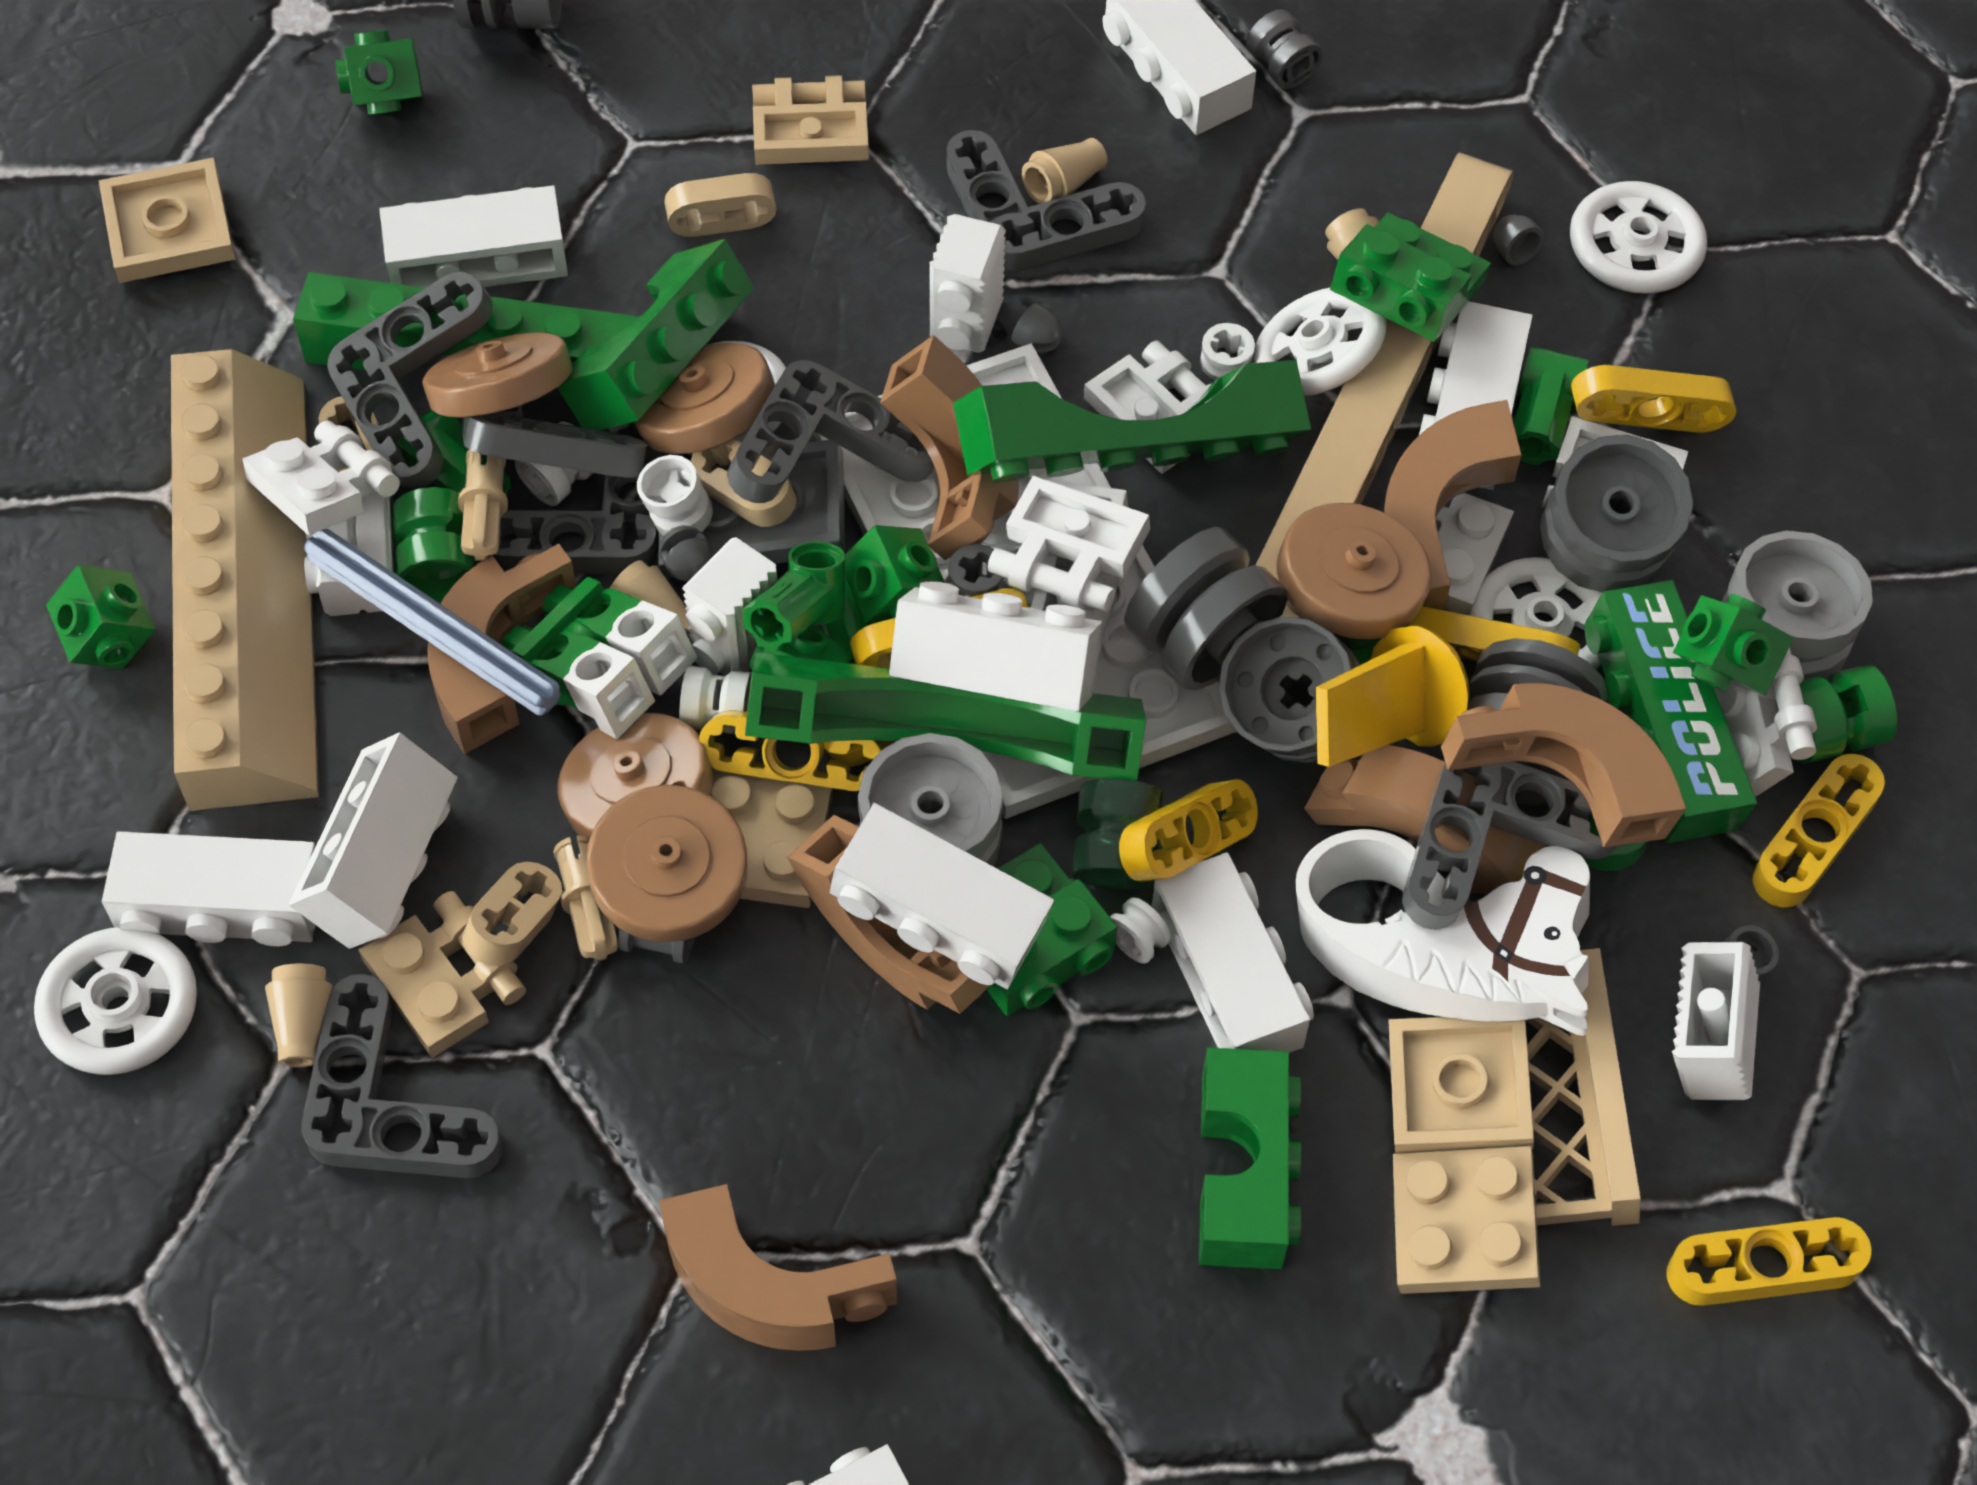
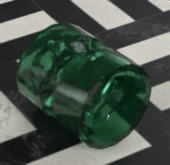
(1104, 813)

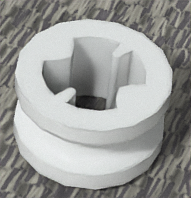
(1234, 340)
(1140, 930)

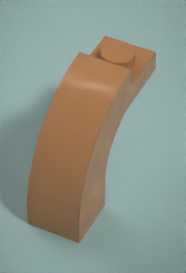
(922, 397)
(1446, 459)
(494, 605)
(1587, 742)
(1393, 792)
(914, 973)
(757, 1298)

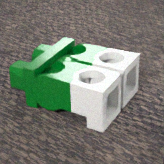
(605, 651)

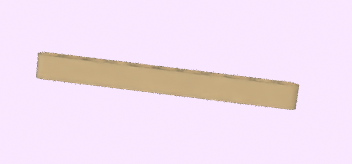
(1378, 396)

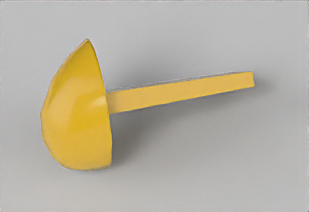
(1405, 691)

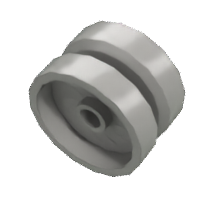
(1809, 592)
(940, 788)

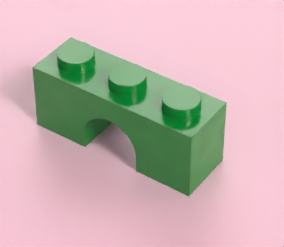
(1249, 1214)

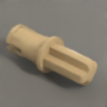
(482, 505)
(592, 928)

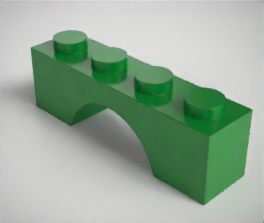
(632, 369)

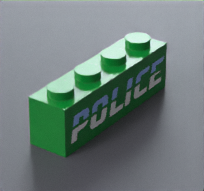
(1644, 679)

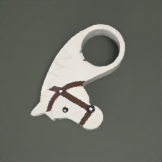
(1498, 961)

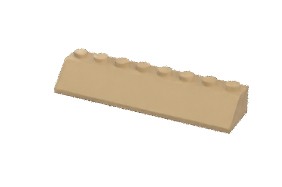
(238, 591)

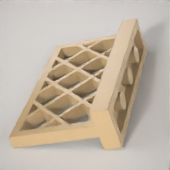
(1602, 1110)

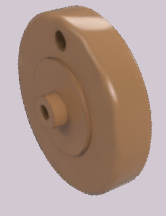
(497, 374)
(709, 400)
(1353, 570)
(648, 754)
(667, 863)

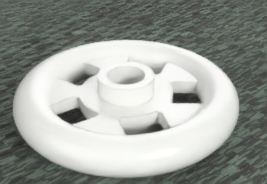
(1616, 267)
(1322, 339)
(1498, 598)
(111, 951)

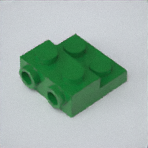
(1408, 275)
(1072, 941)

